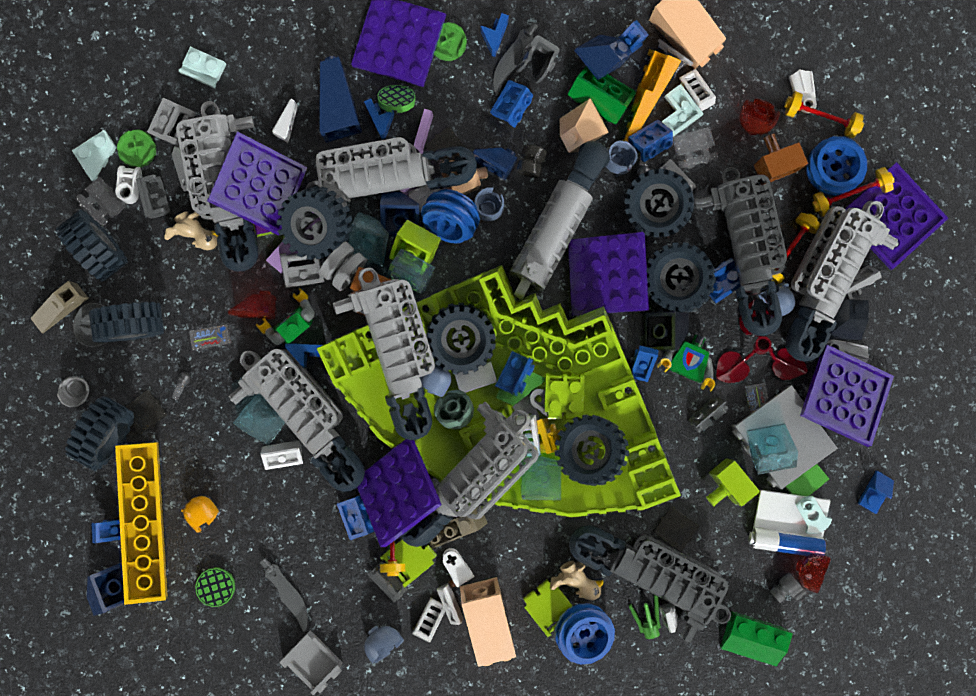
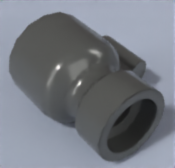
(788, 586)

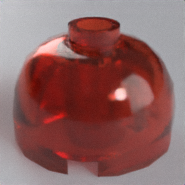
(758, 117)
(812, 571)

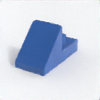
(634, 36)
(494, 37)
(381, 121)
(300, 351)
(643, 363)
(876, 492)
(106, 531)

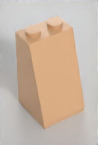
(688, 29)
(487, 622)

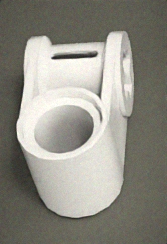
(127, 181)
(458, 569)

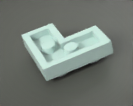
(685, 110)

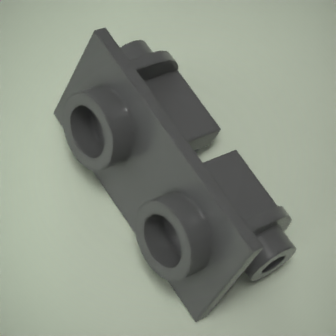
(701, 419)
(388, 584)

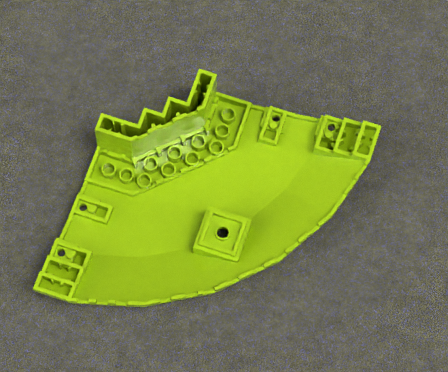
(557, 347)

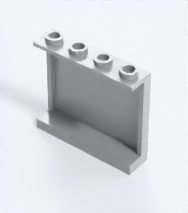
(809, 437)

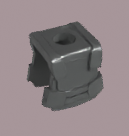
(549, 53)

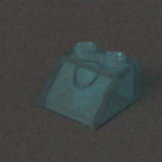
(411, 269)
(772, 448)
(542, 480)

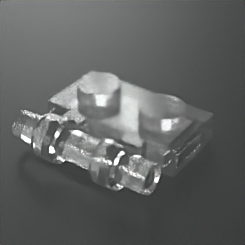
(693, 142)
(105, 197)

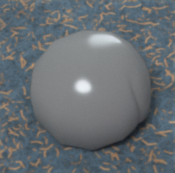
(73, 391)

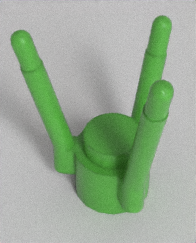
(650, 627)

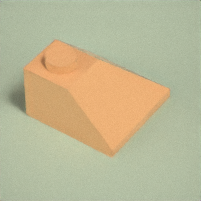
(581, 126)

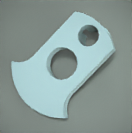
(818, 524)

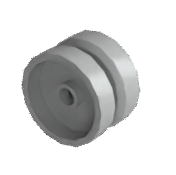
(342, 266)

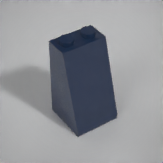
(337, 106)

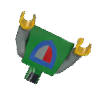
(293, 324)
(690, 362)

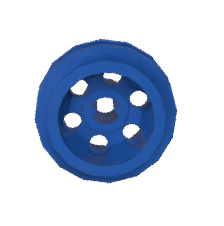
(820, 171)
(450, 216)
(575, 627)

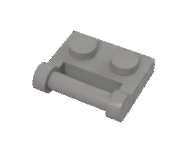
(165, 120)
(300, 275)

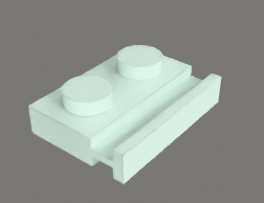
(202, 67)

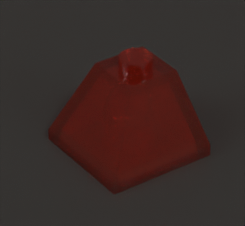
(256, 306)

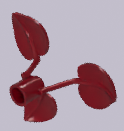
(733, 369)

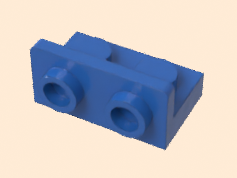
(512, 103)
(652, 140)
(726, 280)
(514, 374)
(355, 517)

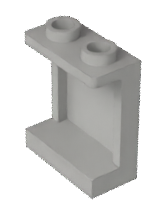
(312, 662)

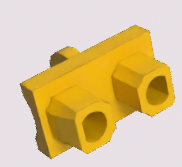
(548, 434)

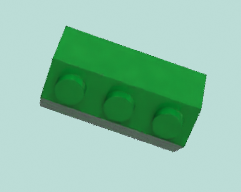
(607, 94)
(756, 639)

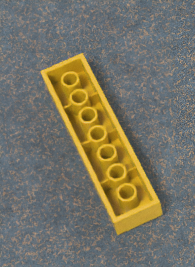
(141, 523)

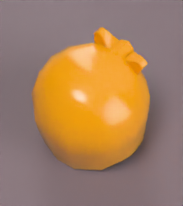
(199, 511)

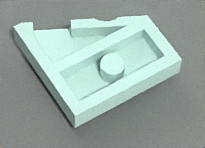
(95, 153)

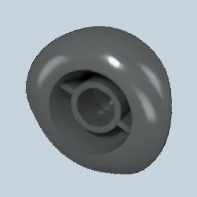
(82, 325)

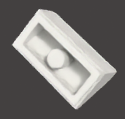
(478, 379)
(282, 455)
(450, 604)

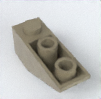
(59, 305)
(458, 528)

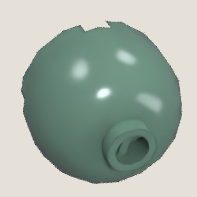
(454, 410)

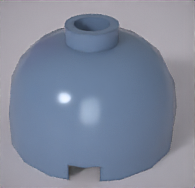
(381, 642)

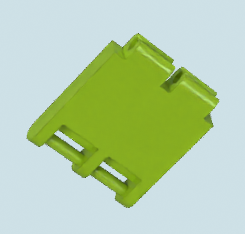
(563, 396)
(415, 560)
(546, 606)

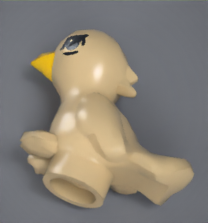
(188, 226)
(574, 576)

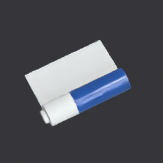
(782, 528)

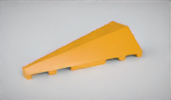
(655, 79)

